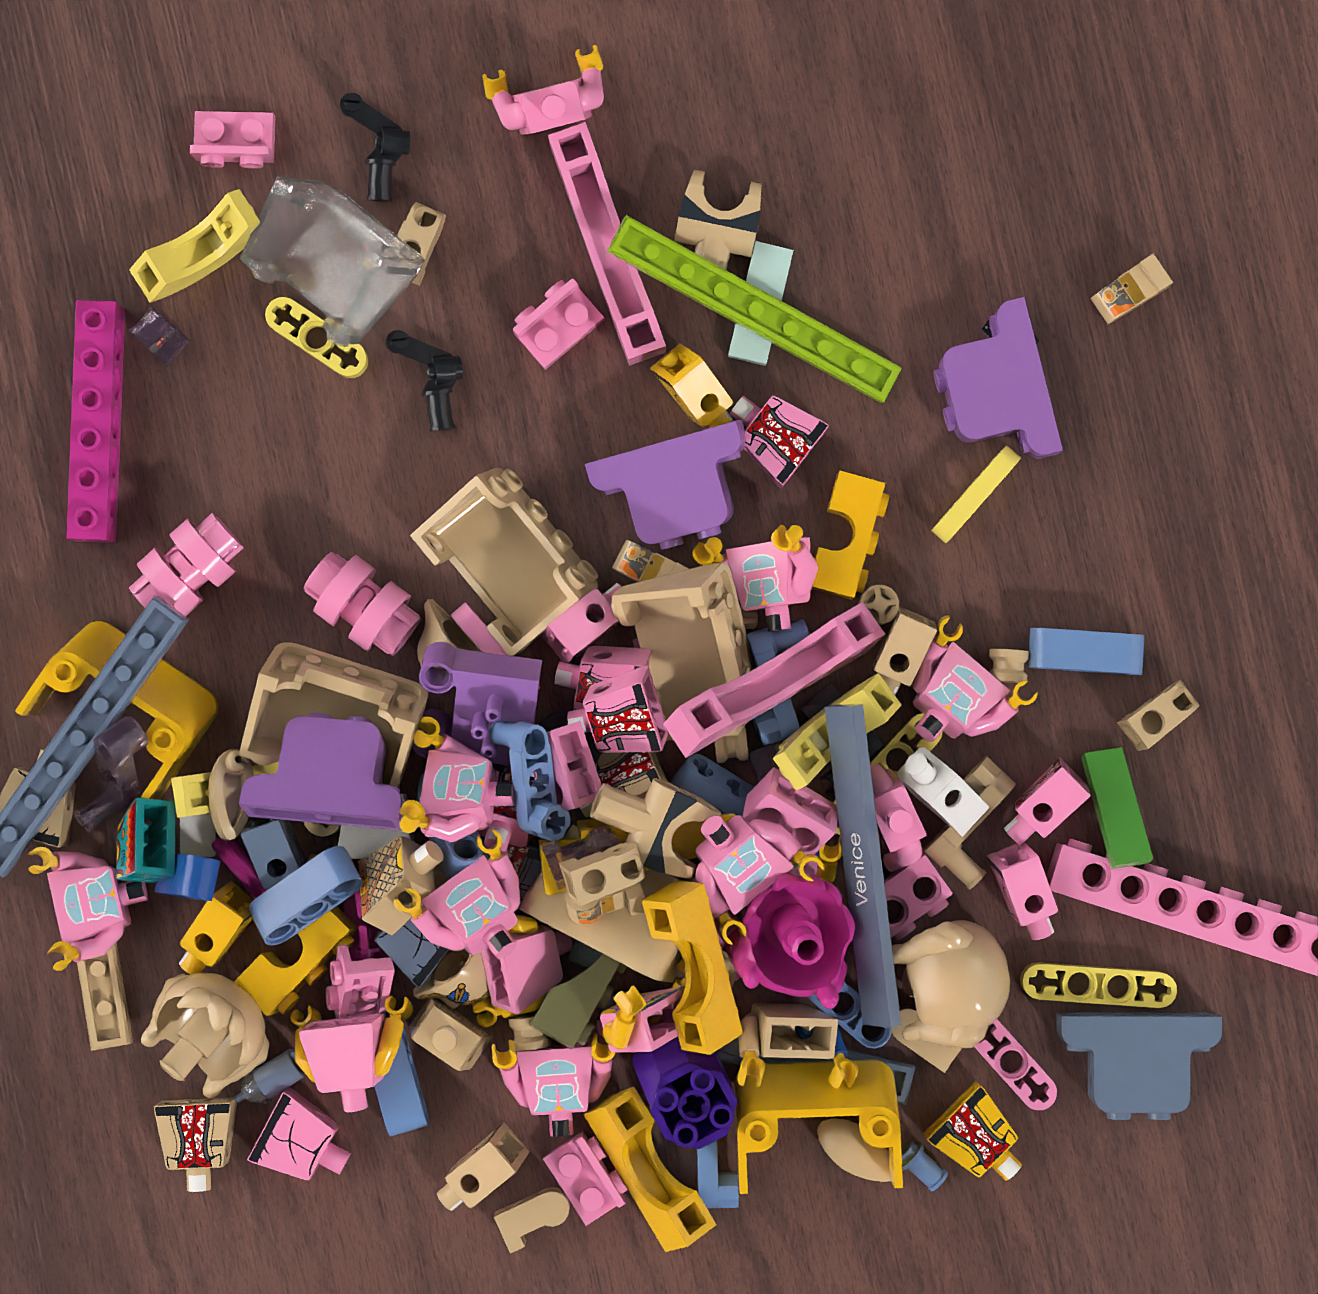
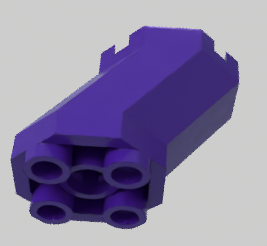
(686, 1093)

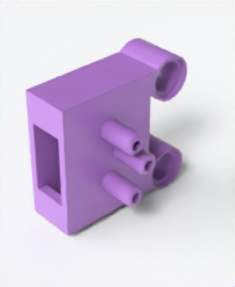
(486, 691)

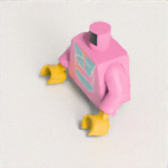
(552, 104)
(767, 573)
(959, 692)
(456, 789)
(742, 862)
(87, 903)
(472, 906)
(556, 1079)

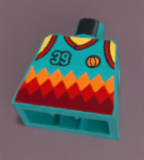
(148, 849)

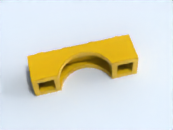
(707, 1010)
(668, 1206)

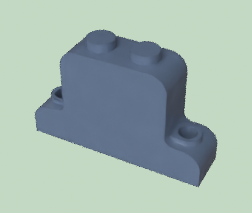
(1139, 1057)

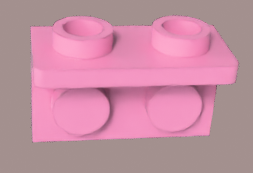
(233, 138)
(557, 322)
(358, 986)
(585, 1177)

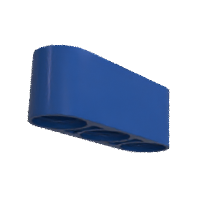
(193, 878)

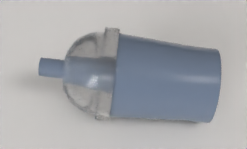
(270, 1079)

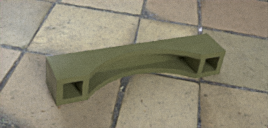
(569, 1006)

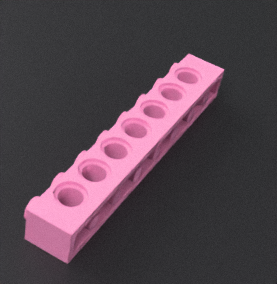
(1067, 879)

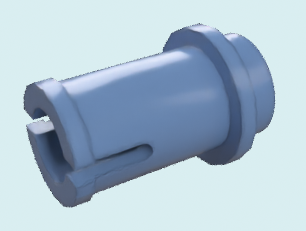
(922, 1165)

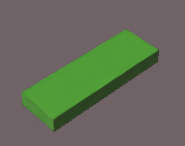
(1116, 808)

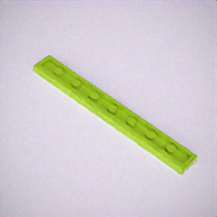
(753, 309)

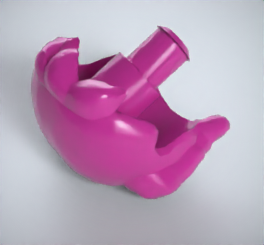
(795, 939)

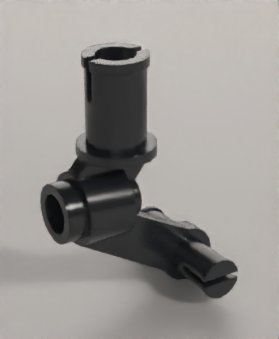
(389, 145)
(441, 372)

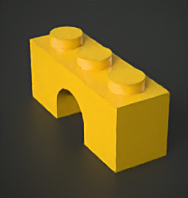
(860, 503)
(276, 983)

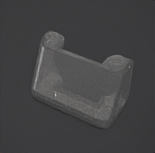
(330, 255)

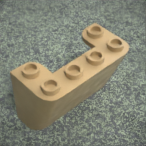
(508, 556)

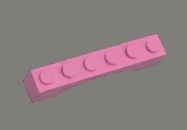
(598, 225)
(750, 695)

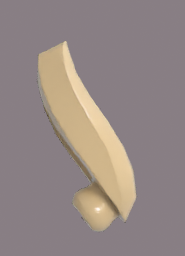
(224, 793)
(848, 1149)

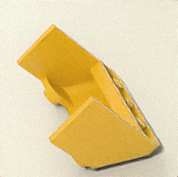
(176, 701)
(804, 1092)

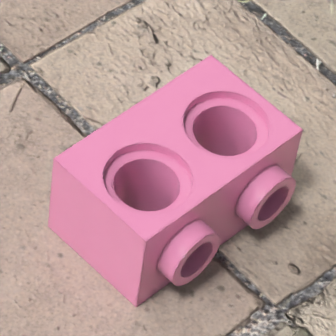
(573, 767)
(801, 812)
(900, 888)

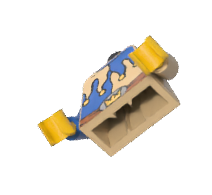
(792, 1032)

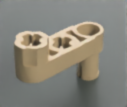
(945, 849)

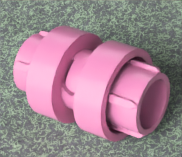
(198, 556)
(348, 593)

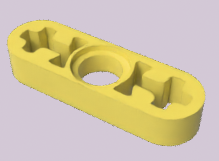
(286, 330)
(976, 494)

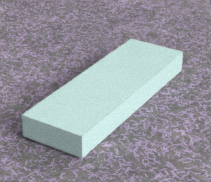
(769, 273)

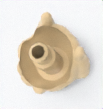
(956, 983)
(211, 1026)

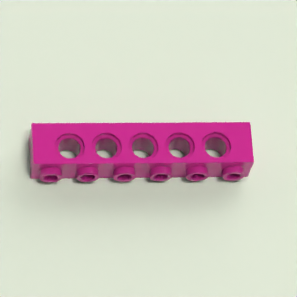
(95, 422)

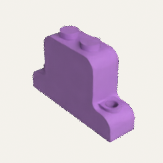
(1000, 386)
(675, 483)
(327, 776)

